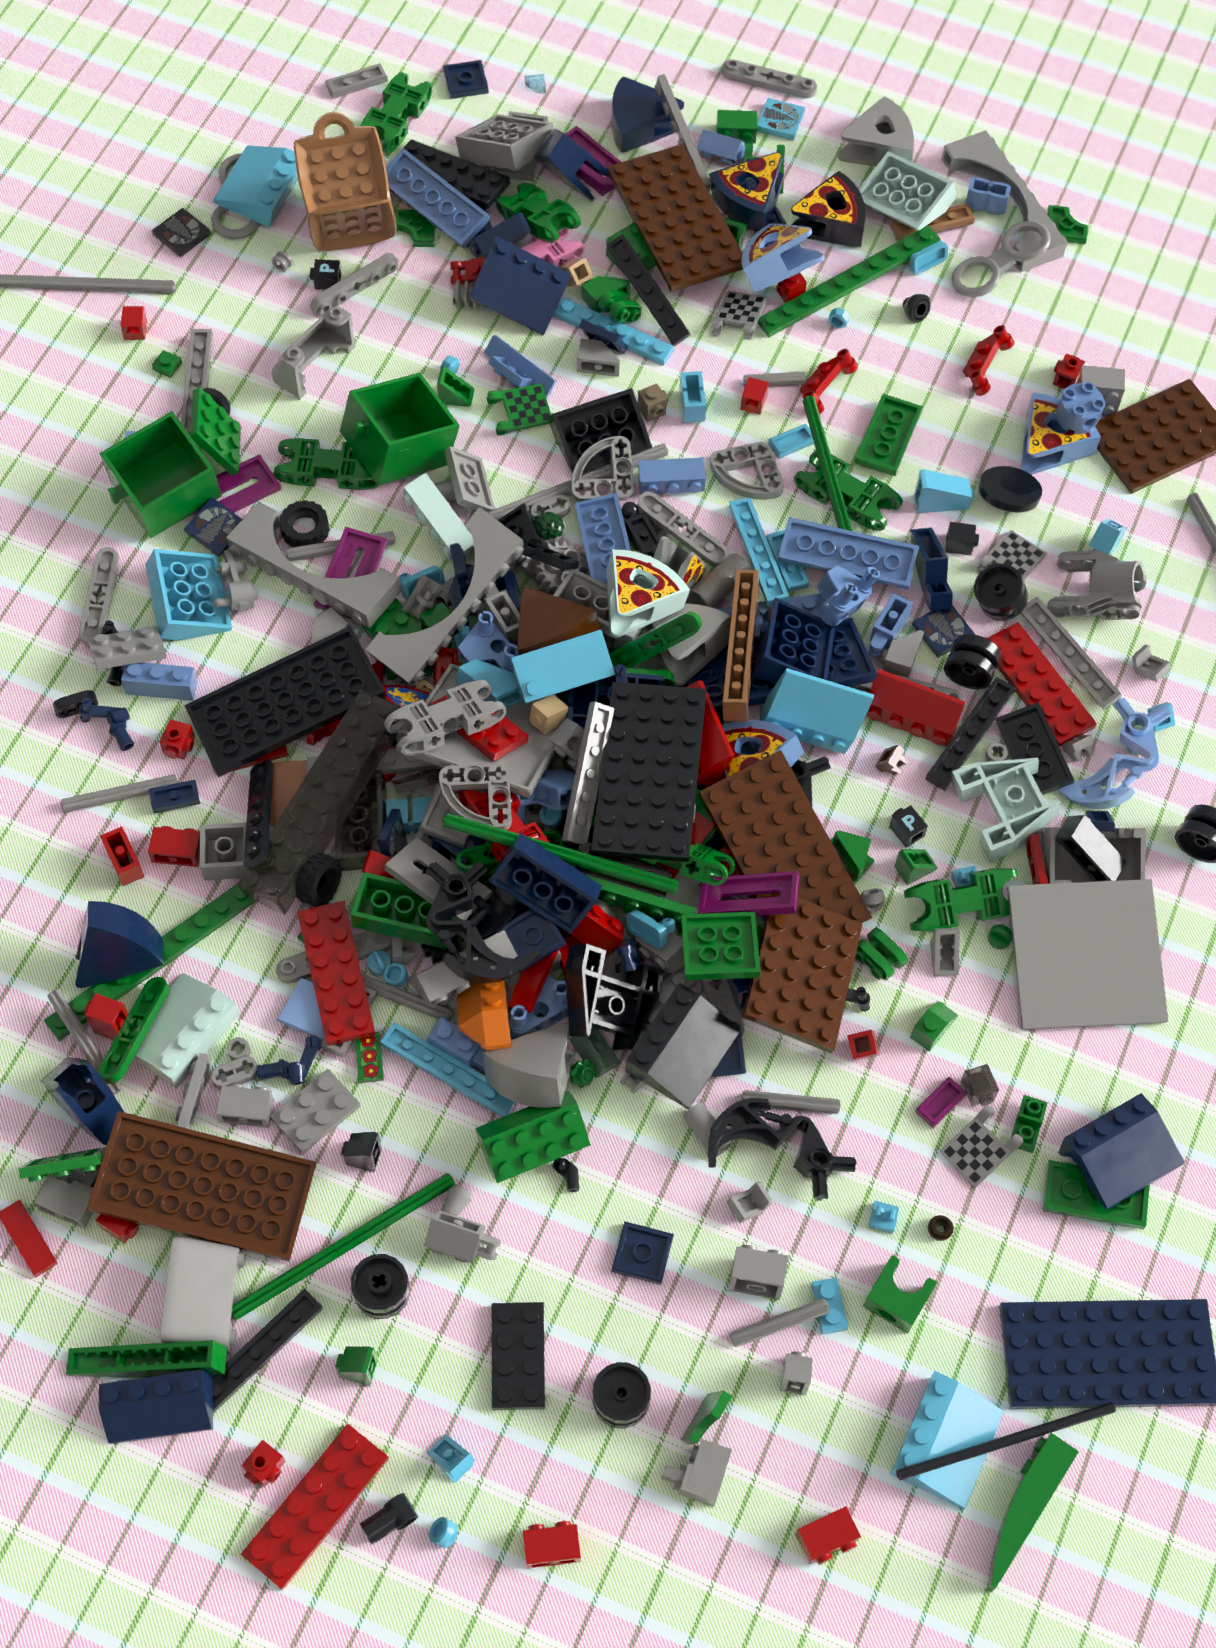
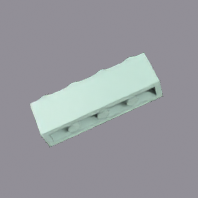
(437, 515)

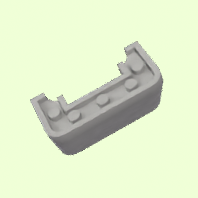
(328, 333)
(1064, 869)
(200, 1292)

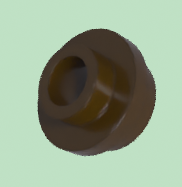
(943, 1221)

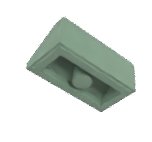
(597, 1051)

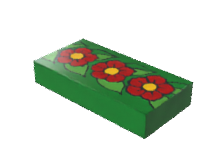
(369, 1059)

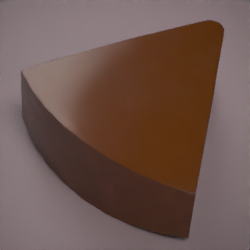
(551, 620)

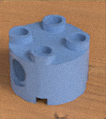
(1080, 407)

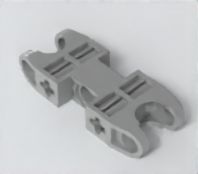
(445, 717)

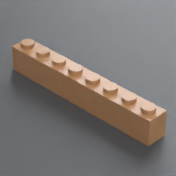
(741, 646)

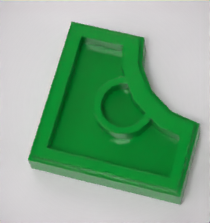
(415, 226)
(1068, 227)
(708, 1412)

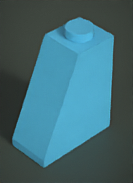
(942, 492)
(501, 681)

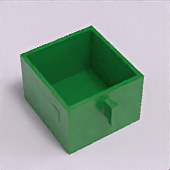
(398, 428)
(160, 474)

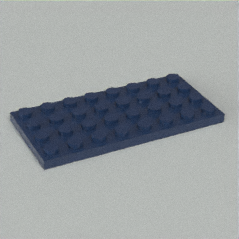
(848, 667)
(1108, 1353)

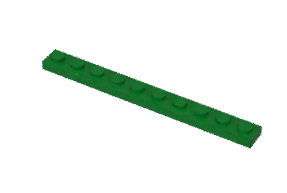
(846, 282)
(175, 944)

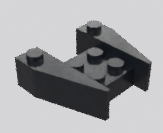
(608, 1002)

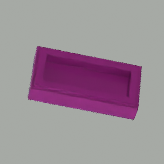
(941, 1102)

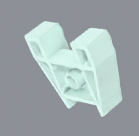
(1013, 799)

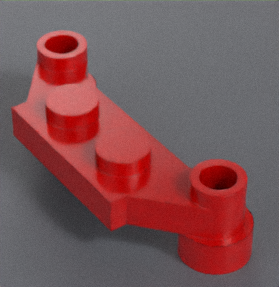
(983, 356)
(826, 373)

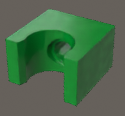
(893, 1304)

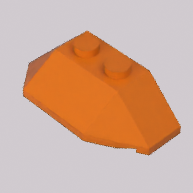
(485, 1015)

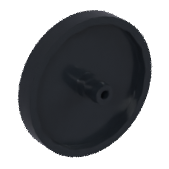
(1010, 489)

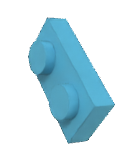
(835, 1320)

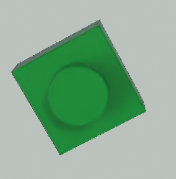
(166, 363)

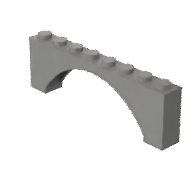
(983, 158)
(358, 597)
(411, 653)

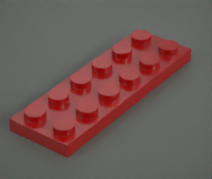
(1038, 681)
(336, 973)
(315, 1506)

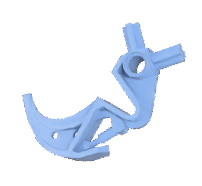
(1140, 741)

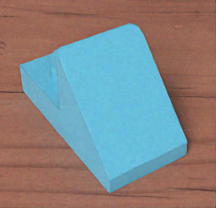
(451, 1458)

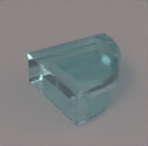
(535, 83)

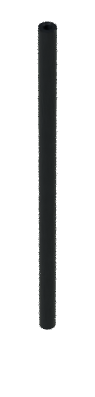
(1005, 1441)

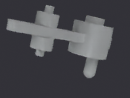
(239, 594)

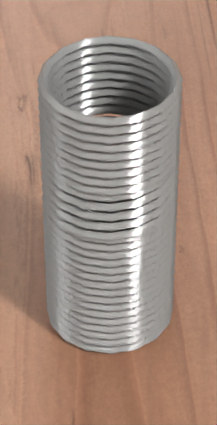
(718, 582)

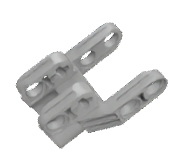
(1109, 583)

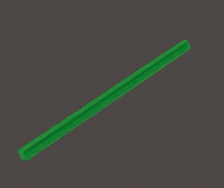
(826, 463)
(568, 855)
(341, 1246)

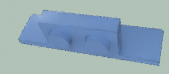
(516, 367)

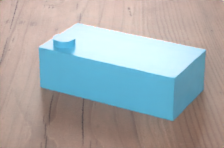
(562, 666)

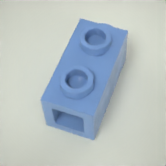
(722, 146)

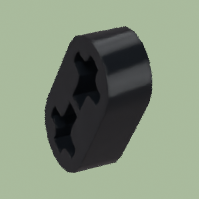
(70, 704)

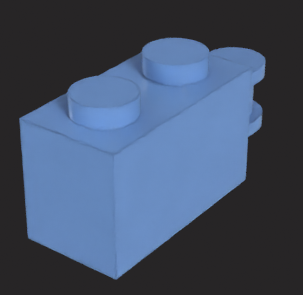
(889, 624)
(455, 1043)

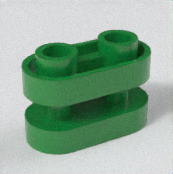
(620, 307)
(873, 951)

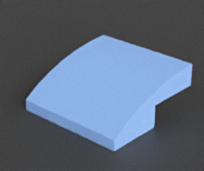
(302, 1010)

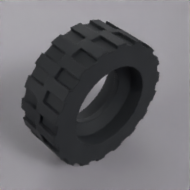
(300, 510)
(318, 880)

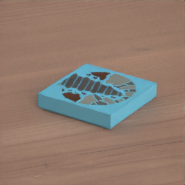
(780, 118)

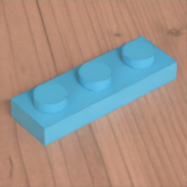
(792, 574)

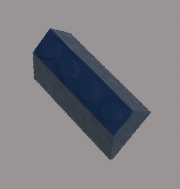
(545, 883)
(156, 1406)

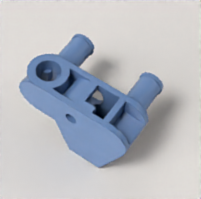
(844, 593)
(486, 645)
(551, 791)
(550, 1005)

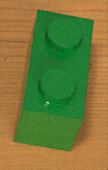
(737, 124)

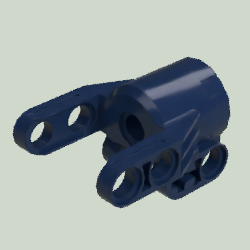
(464, 575)

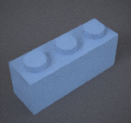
(672, 475)
(160, 681)

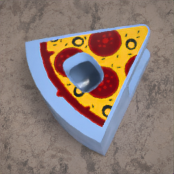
(777, 255)

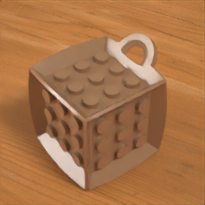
(344, 185)

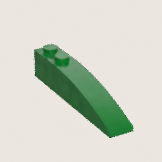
(147, 1359)
(1029, 1500)

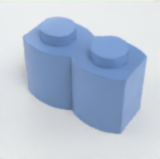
(988, 195)

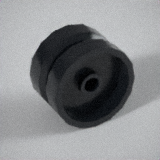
(1000, 592)
(972, 661)
(1198, 833)
(380, 1301)
(619, 1411)

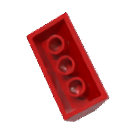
(914, 708)
(715, 747)

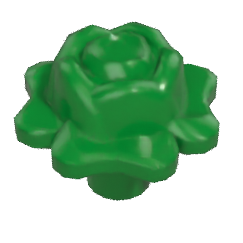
(583, 1072)

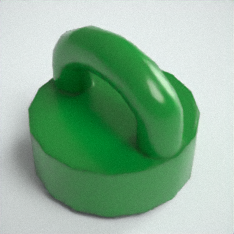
(1000, 936)

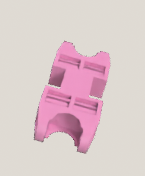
(556, 252)

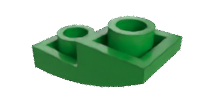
(1029, 1121)

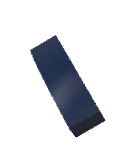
(932, 569)

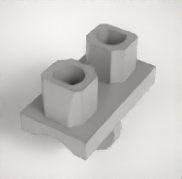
(422, 596)

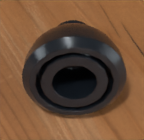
(917, 307)

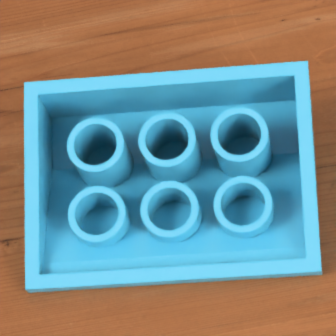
(259, 183)
(184, 594)
(817, 710)
(945, 1422)

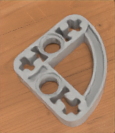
(758, 461)
(612, 484)
(493, 785)

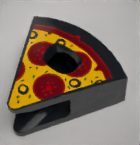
(833, 212)

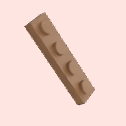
(953, 218)

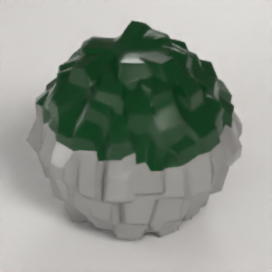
(549, 528)

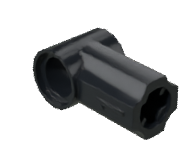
(395, 1515)

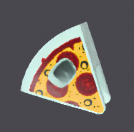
(641, 591)

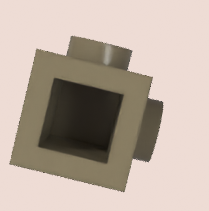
(652, 402)

